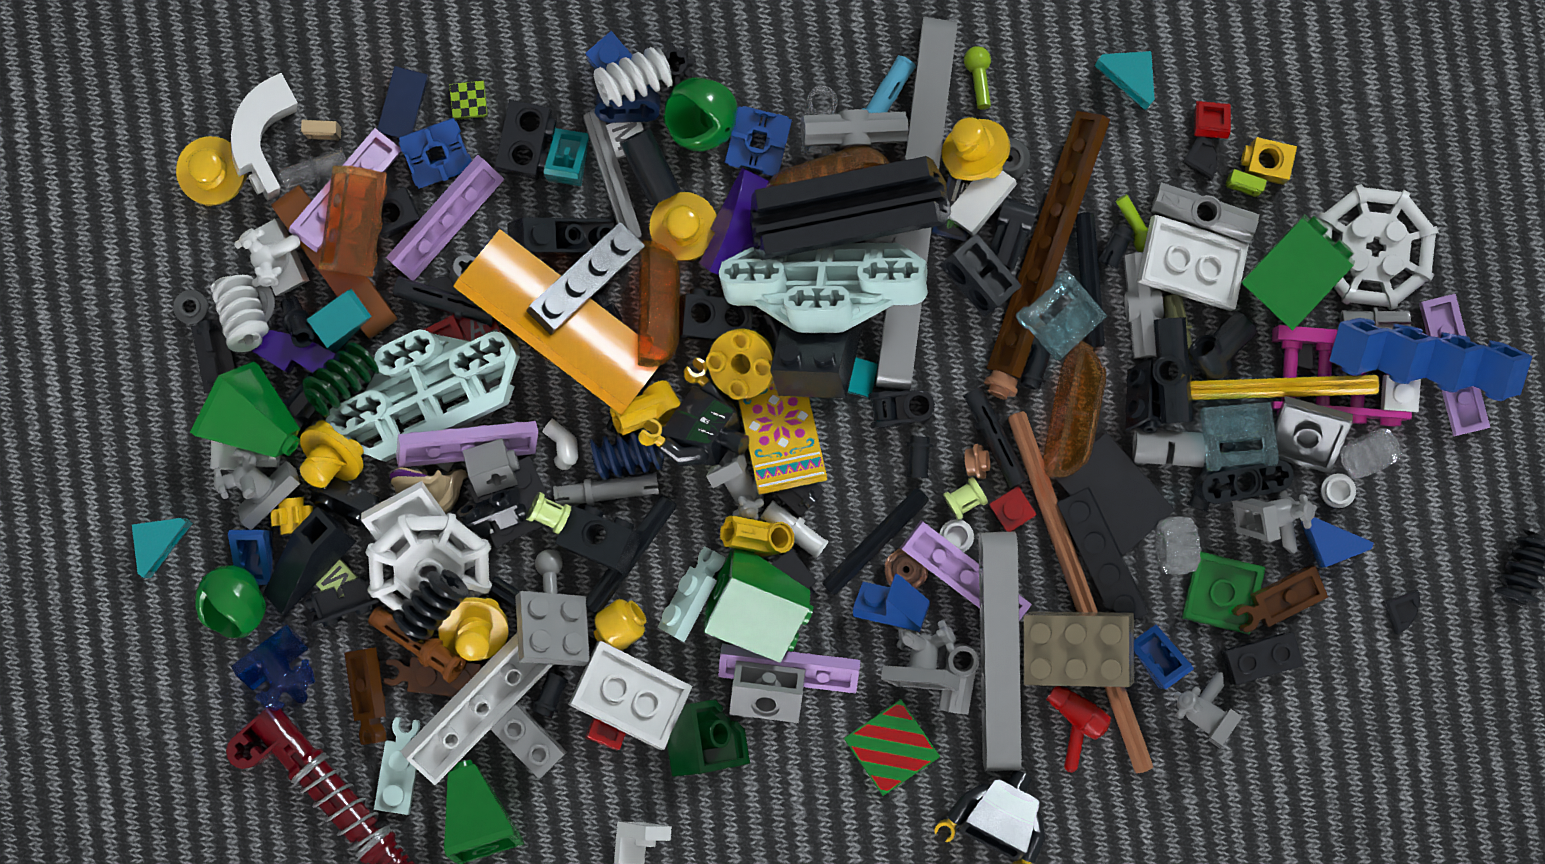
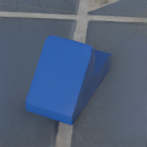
(894, 605)

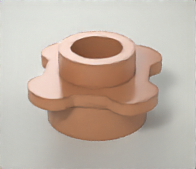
(977, 461)

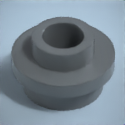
(201, 307)

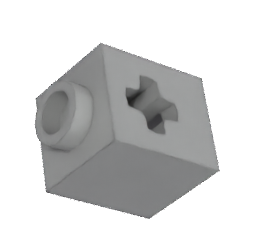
(491, 467)

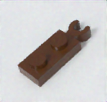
(1283, 598)
(428, 680)
(366, 694)

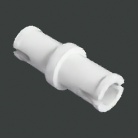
(803, 535)

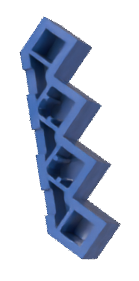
(1447, 360)

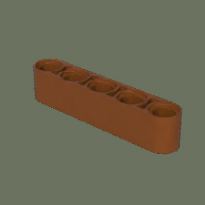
(288, 210)

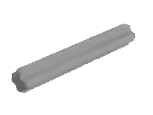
(611, 173)

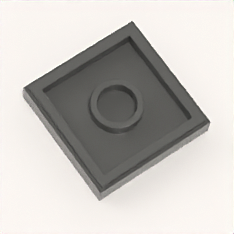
(1310, 434)

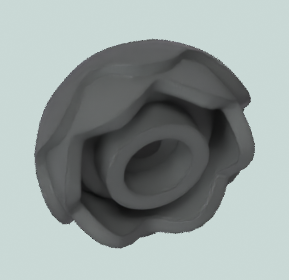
(1021, 159)

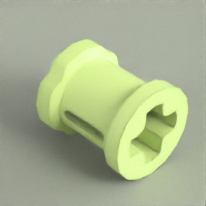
(965, 498)
(548, 512)

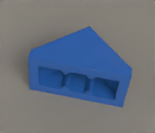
(1332, 543)
(253, 552)
(1161, 657)

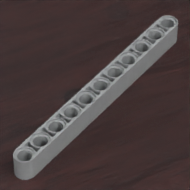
(923, 139)

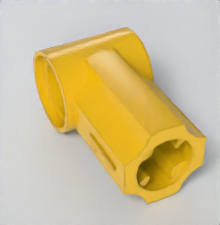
(655, 403)
(756, 536)

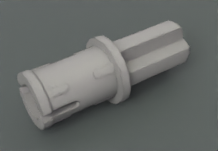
(1382, 319)

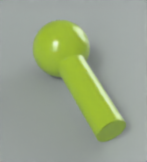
(978, 61)
(1134, 220)

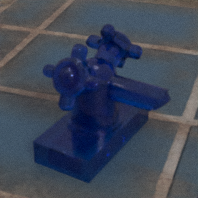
(271, 664)

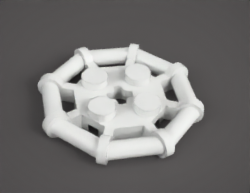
(1391, 235)
(424, 551)

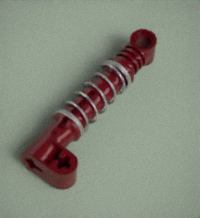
(311, 770)

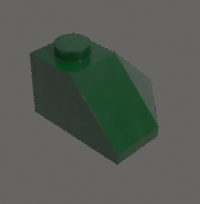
(706, 740)

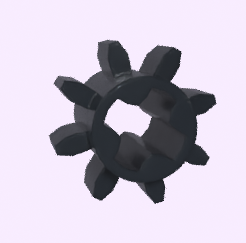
(680, 55)

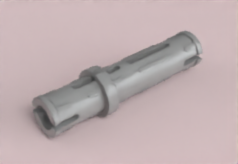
(606, 490)

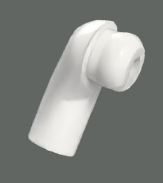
(565, 443)

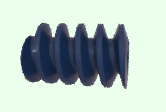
(623, 455)

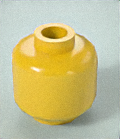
(620, 624)

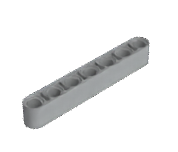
(999, 651)

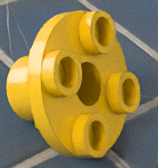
(976, 149)
(208, 172)
(683, 225)
(741, 363)
(329, 455)
(475, 629)

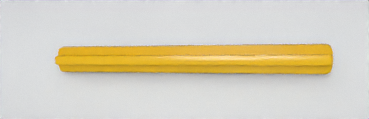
(1284, 387)

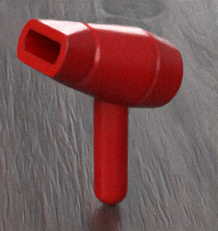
(1085, 719)

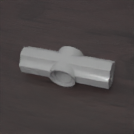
(854, 128)
(1226, 220)
(1142, 307)

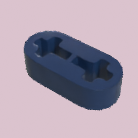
(630, 111)

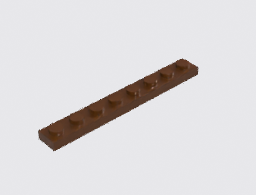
(1050, 238)

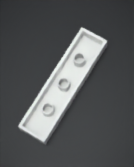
(472, 712)

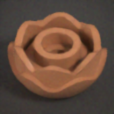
(897, 561)

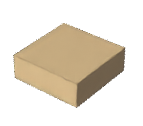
(321, 130)

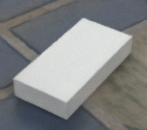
(980, 201)

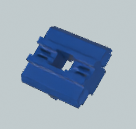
(771, 156)
(442, 168)

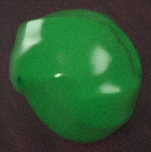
(700, 114)
(230, 601)

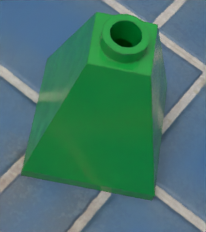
(247, 414)
(475, 817)

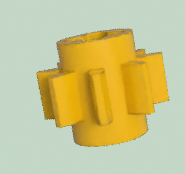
(290, 514)

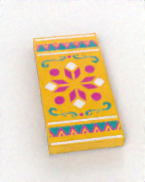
(782, 441)

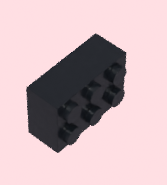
(815, 362)

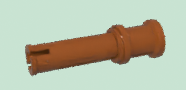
(429, 654)

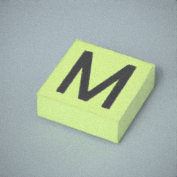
(335, 576)

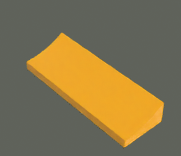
(588, 346)

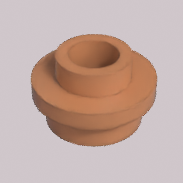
(1001, 385)

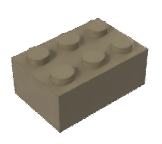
(1079, 649)

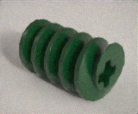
(338, 376)

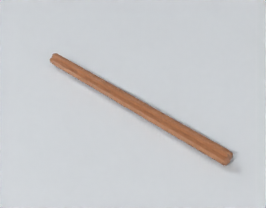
(1075, 578)

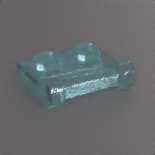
(1070, 324)
(1239, 424)

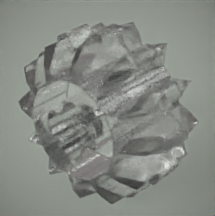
(1370, 453)
(1177, 545)

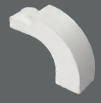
(256, 113)

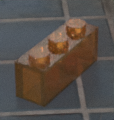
(353, 221)

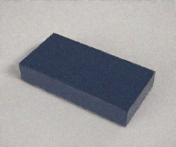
(402, 102)

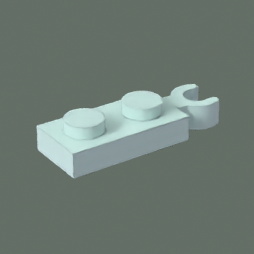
(691, 595)
(396, 773)

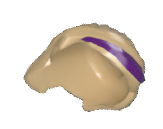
(442, 487)

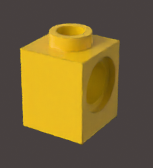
(1282, 154)

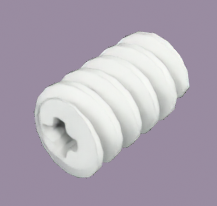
(633, 75)
(239, 312)

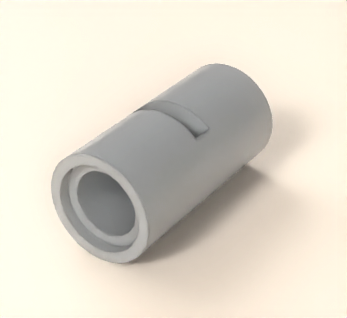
(1169, 448)

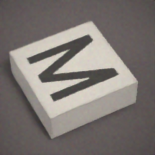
(621, 131)

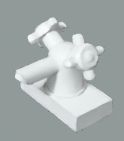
(274, 257)

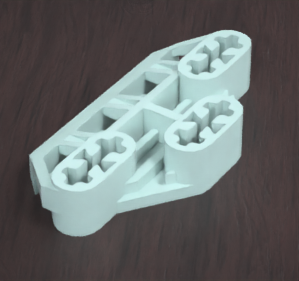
(826, 286)
(419, 383)

